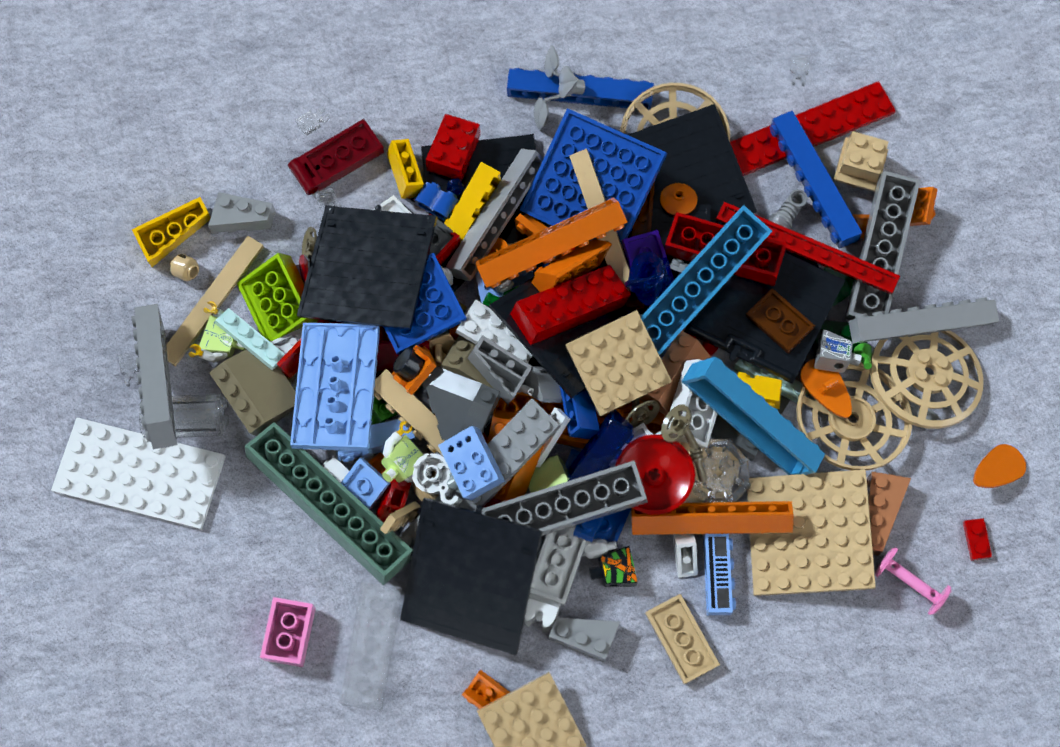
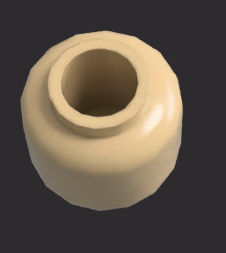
(184, 267)

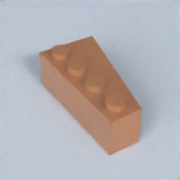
(884, 500)

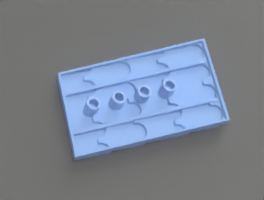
(335, 387)

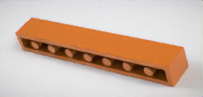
(718, 519)

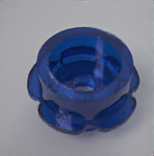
(455, 186)

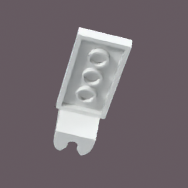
(553, 576)

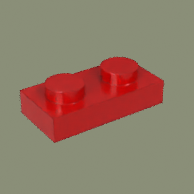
(977, 539)

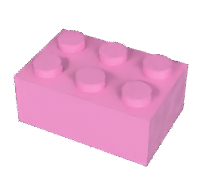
(288, 632)

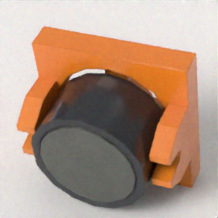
(408, 366)

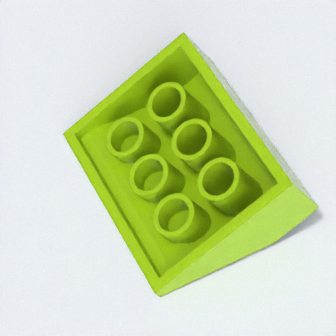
(274, 296)

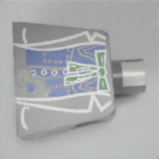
(834, 353)

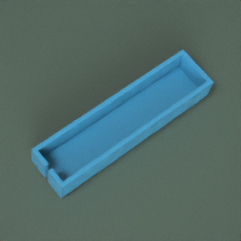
(753, 417)

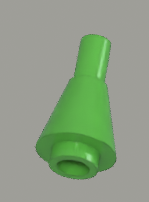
(865, 351)

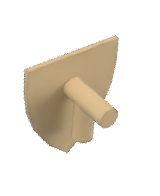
(440, 347)

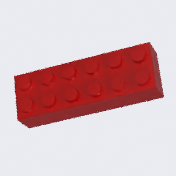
(692, 234)
(569, 304)

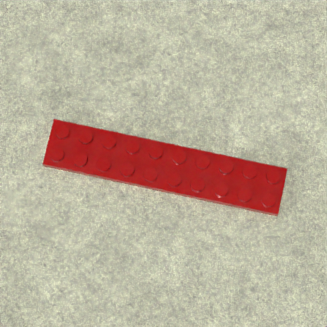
(820, 125)

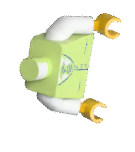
(215, 342)
(400, 456)

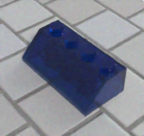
(602, 447)

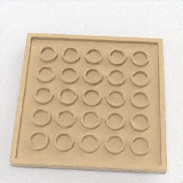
(828, 540)

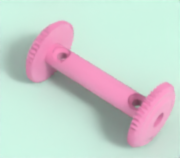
(913, 581)

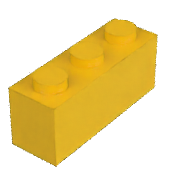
(405, 168)

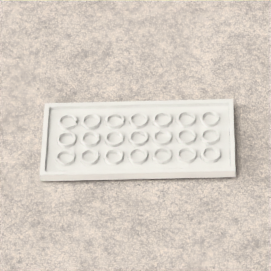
(127, 474)

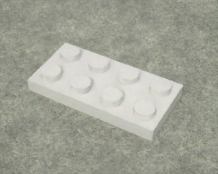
(485, 322)

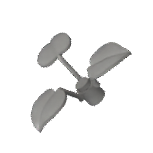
(568, 85)

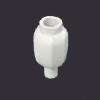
(598, 548)

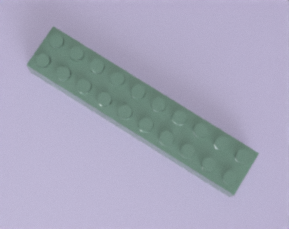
(328, 503)

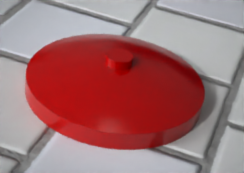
(663, 470)

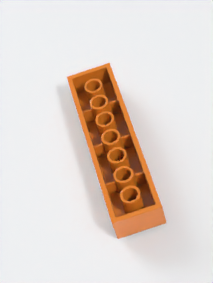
(551, 242)

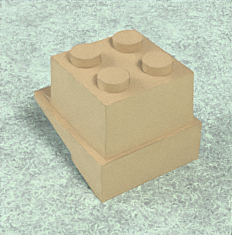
(861, 161)

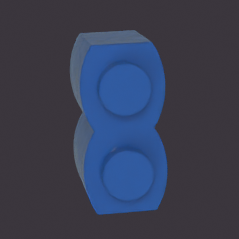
(436, 201)

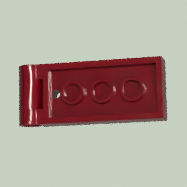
(336, 157)

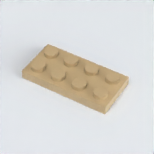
(682, 639)

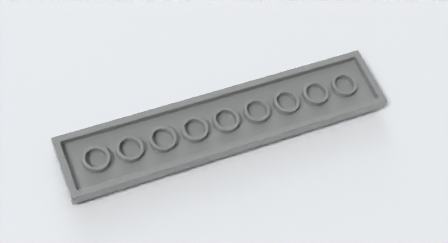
(511, 451)

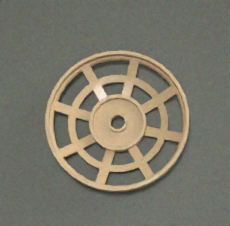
(672, 105)
(925, 382)
(862, 428)

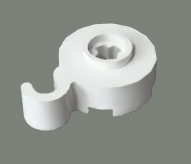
(435, 485)

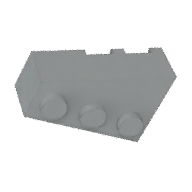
(240, 213)
(499, 367)
(585, 635)

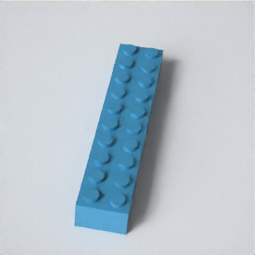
(704, 277)

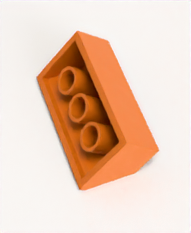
(571, 265)

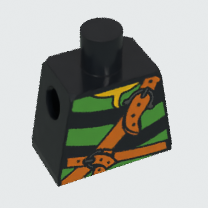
(616, 569)

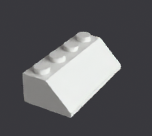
(702, 415)

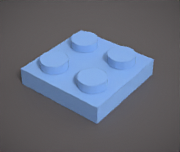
(365, 483)

